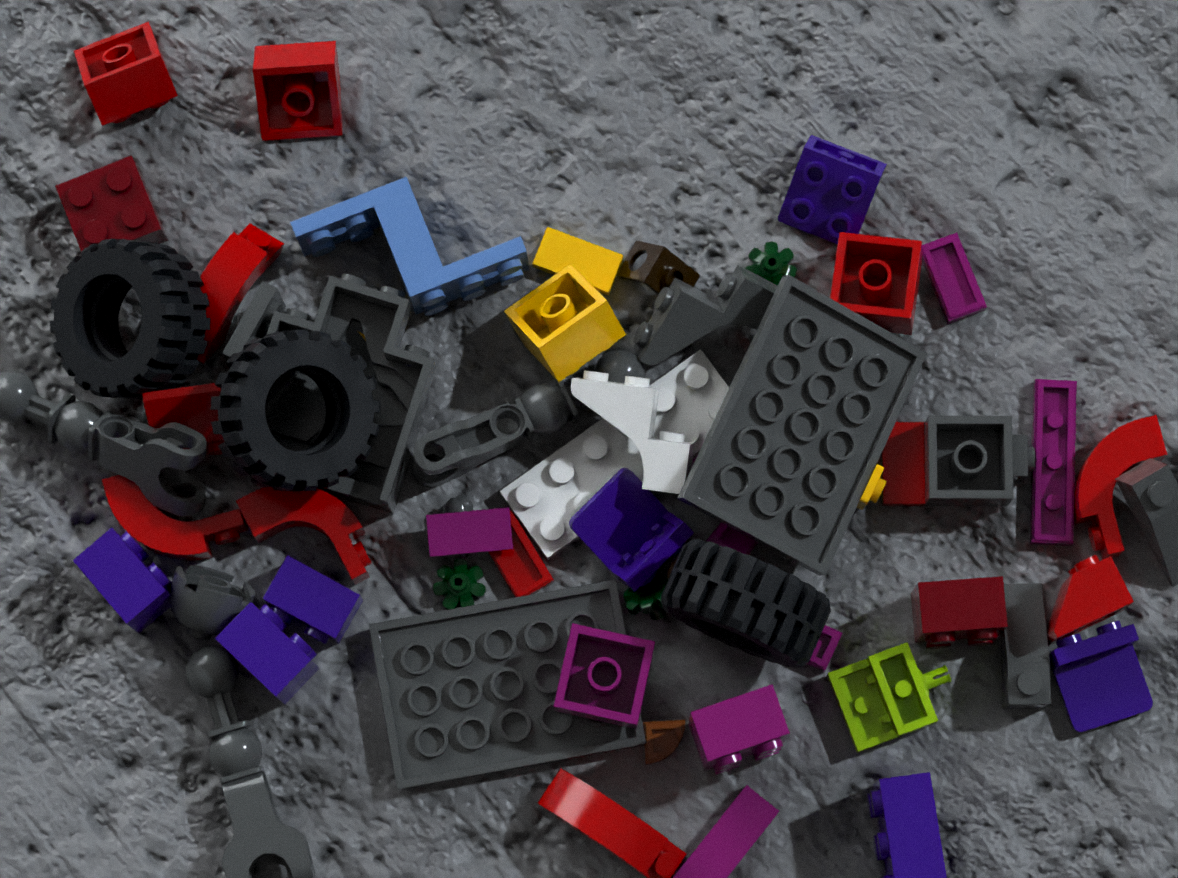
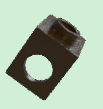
(658, 269)

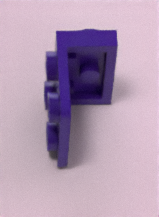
(629, 529)
(1100, 677)

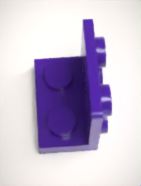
(830, 190)

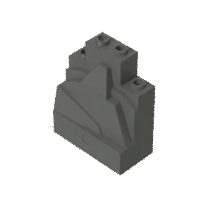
(403, 379)

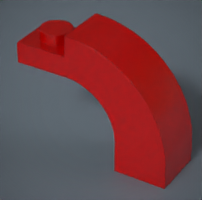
(230, 277)
(1096, 480)
(275, 511)
(166, 535)
(611, 826)

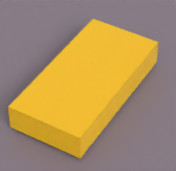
(592, 261)

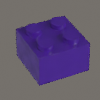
(124, 580)
(267, 653)

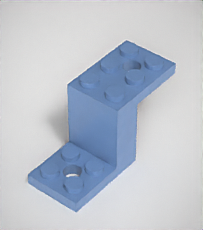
(411, 247)

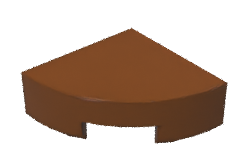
(662, 739)

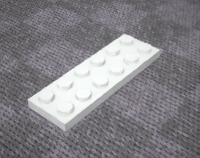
(572, 475)

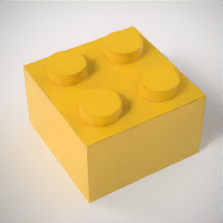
(565, 323)

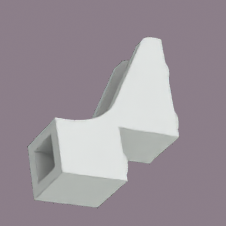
(633, 411)

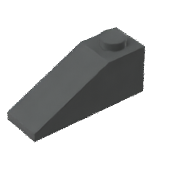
(1154, 503)
(1025, 649)

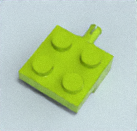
(885, 696)

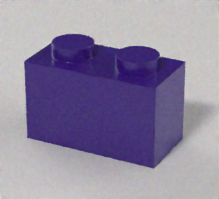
(312, 600)

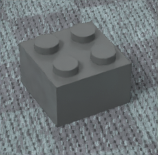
(968, 460)

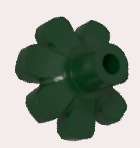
(769, 257)
(459, 594)
(647, 598)

